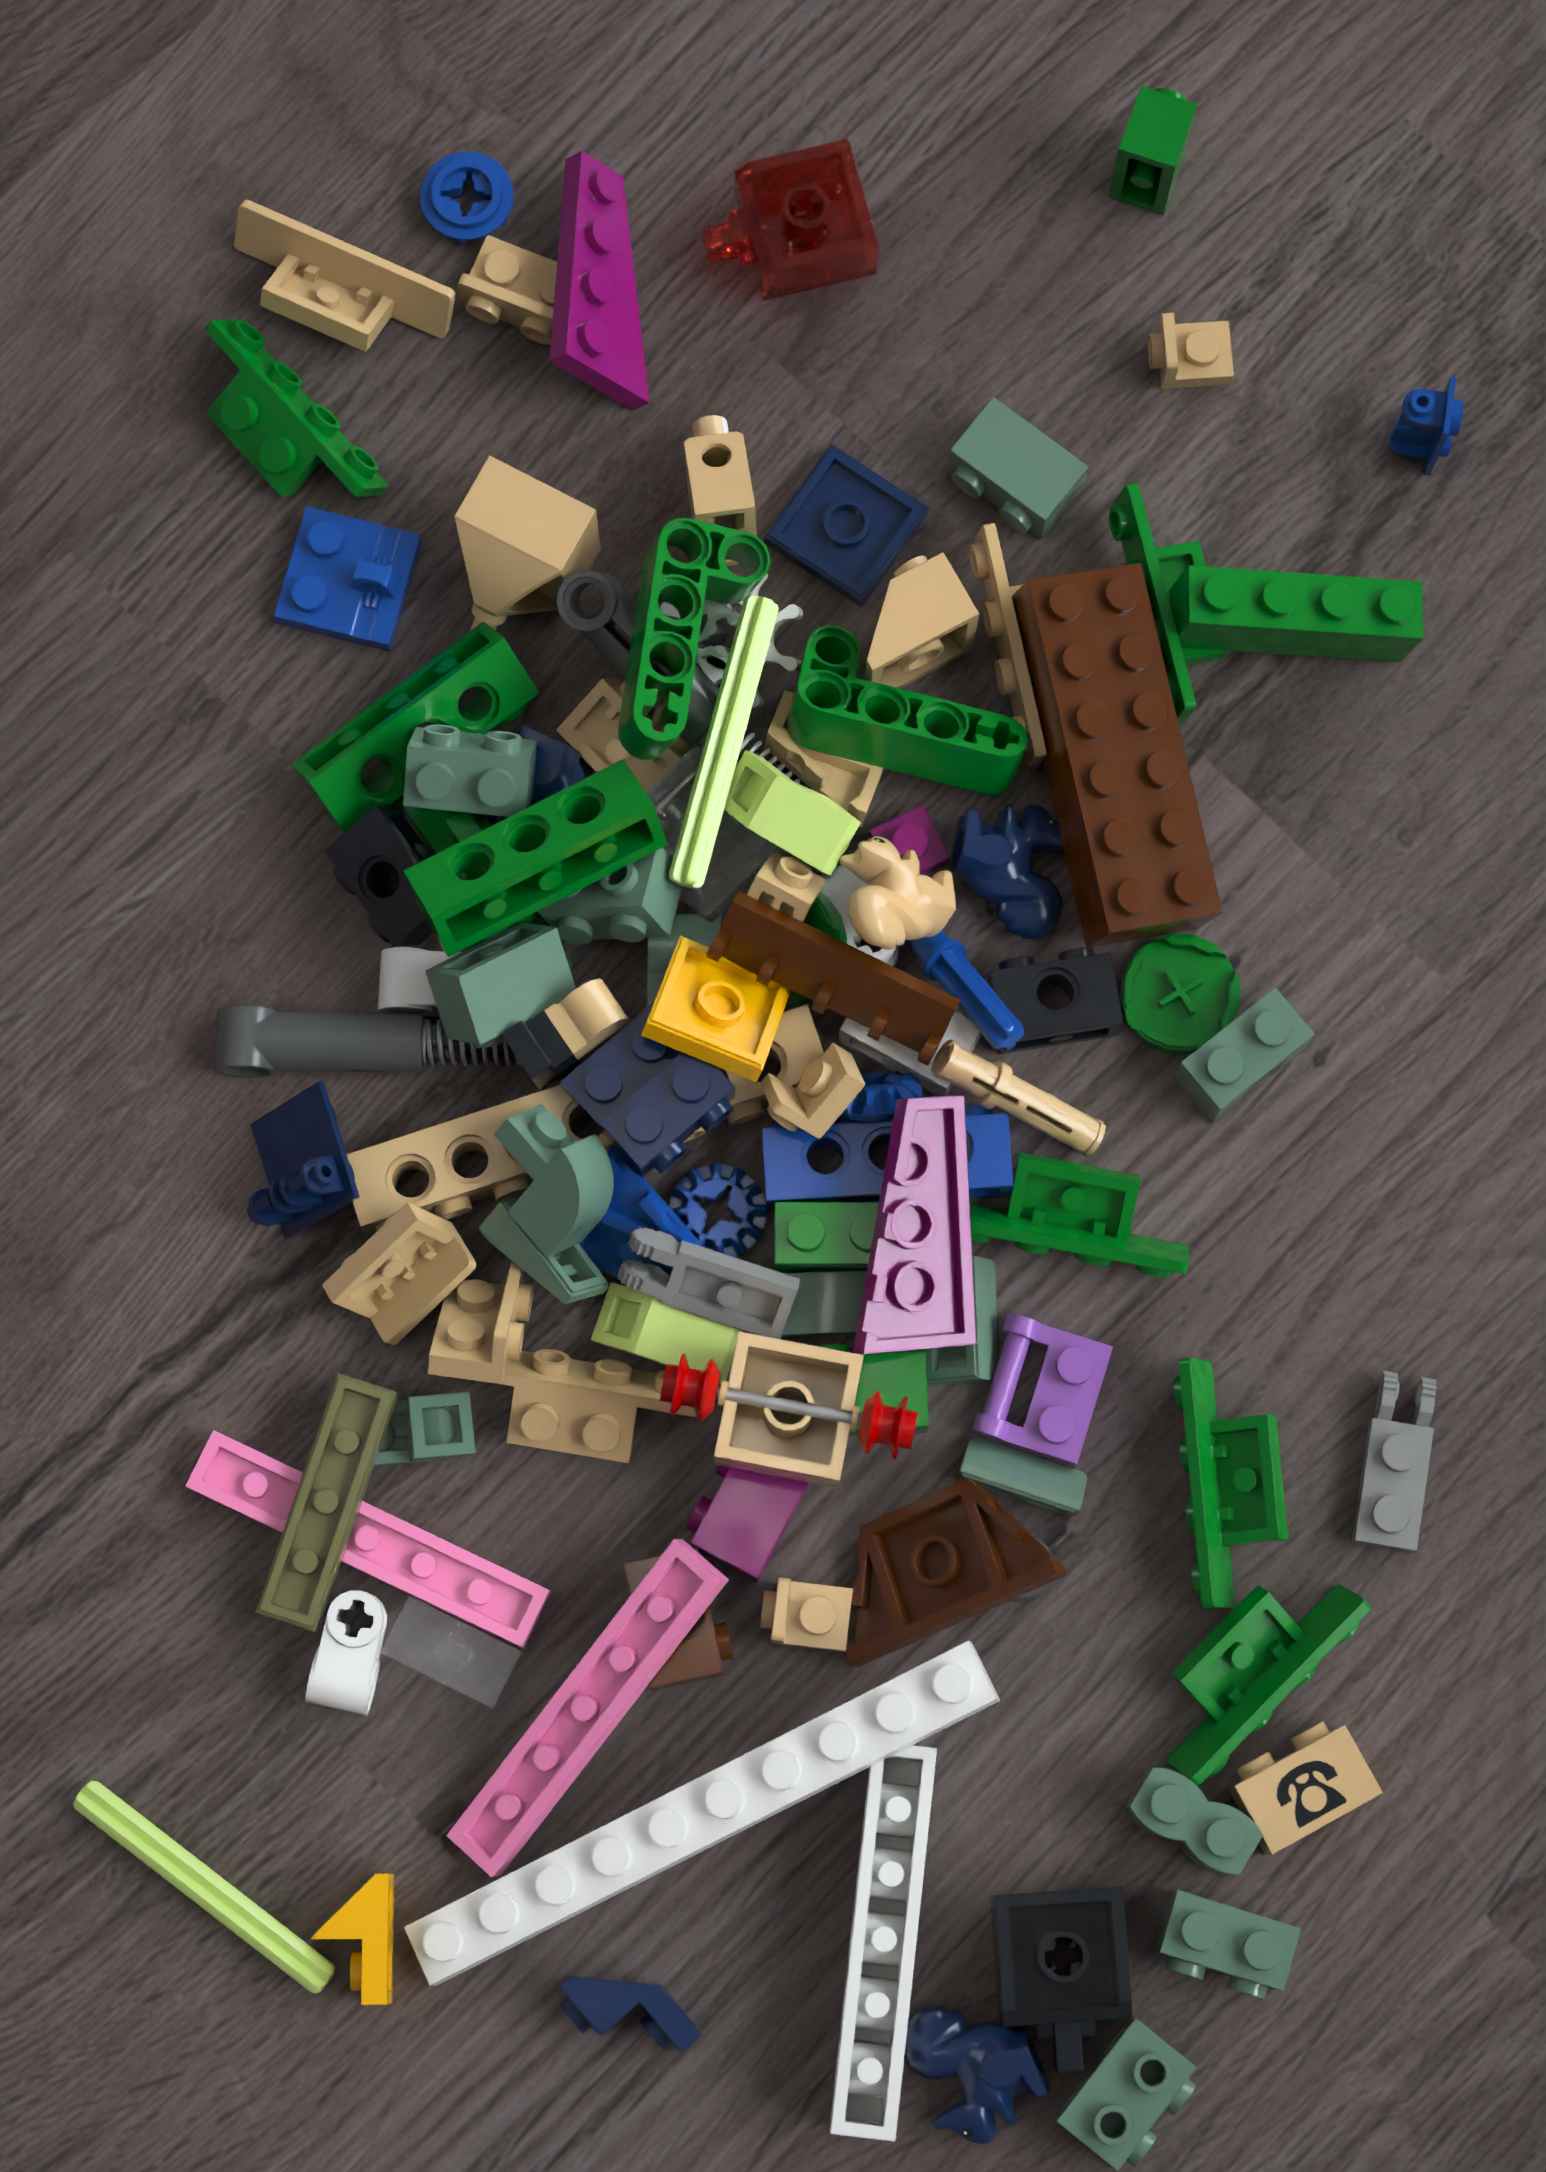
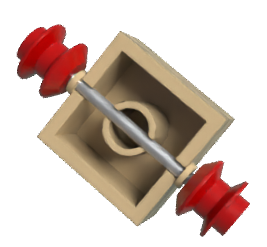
(788, 1408)

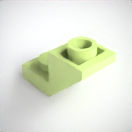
(789, 813)
(662, 1333)

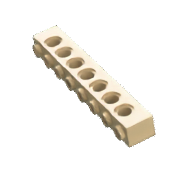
(440, 1146)

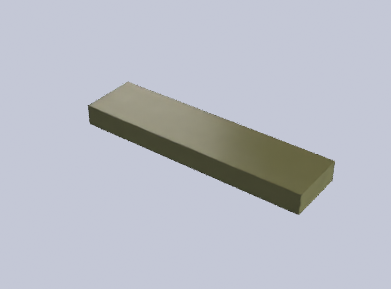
(327, 1502)

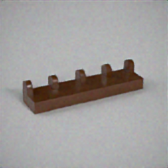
(834, 975)

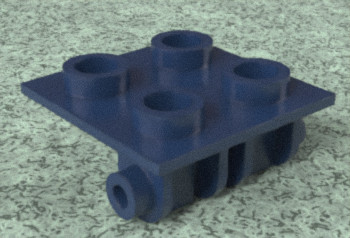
(302, 1163)

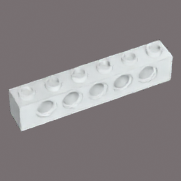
(883, 1945)

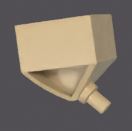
(521, 542)

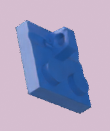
(348, 579)

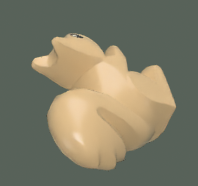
(899, 899)

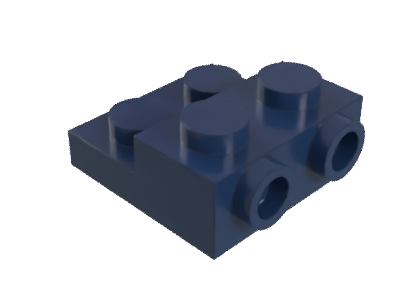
(649, 1096)

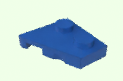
(631, 1207)

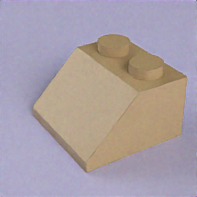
(921, 623)

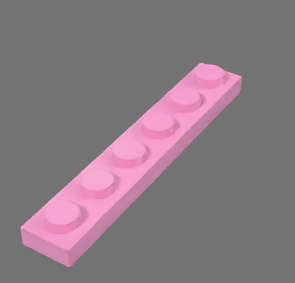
(378, 1543)
(587, 1707)

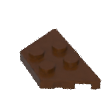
(939, 1567)

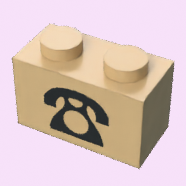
(1304, 1787)

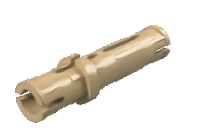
(998, 1087)

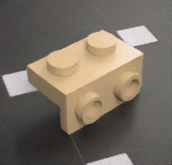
(402, 1272)

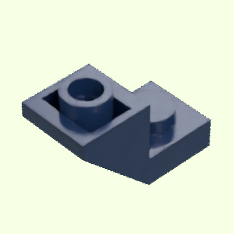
(606, 2001)

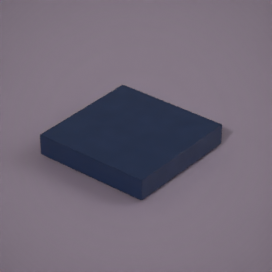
(846, 525)

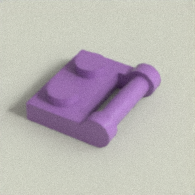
(1062, 1395)

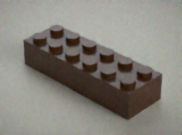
(1115, 756)

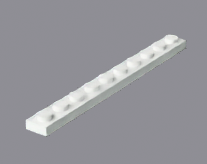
(702, 1813)

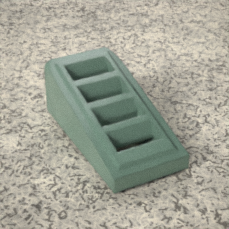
(550, 1272)

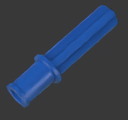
(946, 963)

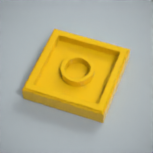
(716, 1011)

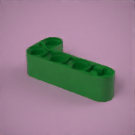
(673, 639)
(896, 726)

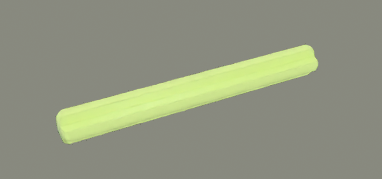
(723, 741)
(204, 1886)

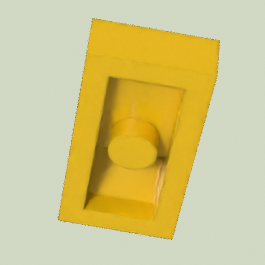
(369, 1918)

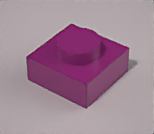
(917, 833)

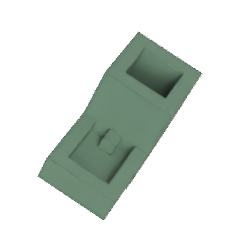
(569, 1184)

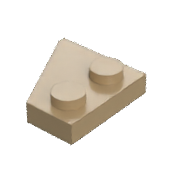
(841, 779)

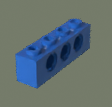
(858, 1179)

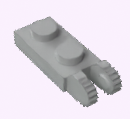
(710, 1283)
(1395, 1469)

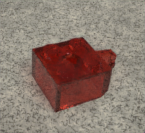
(768, 226)

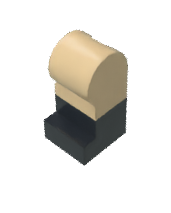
(566, 1032)

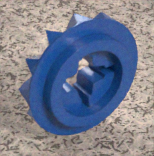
(448, 180)
(880, 1094)
(744, 1202)

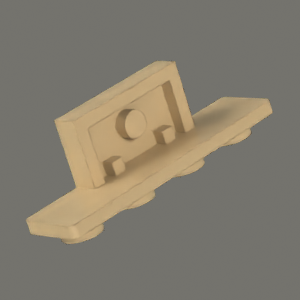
(337, 284)
(1001, 622)
(580, 1404)

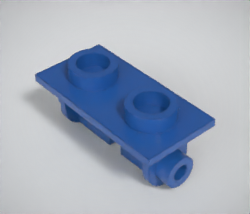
(1427, 424)

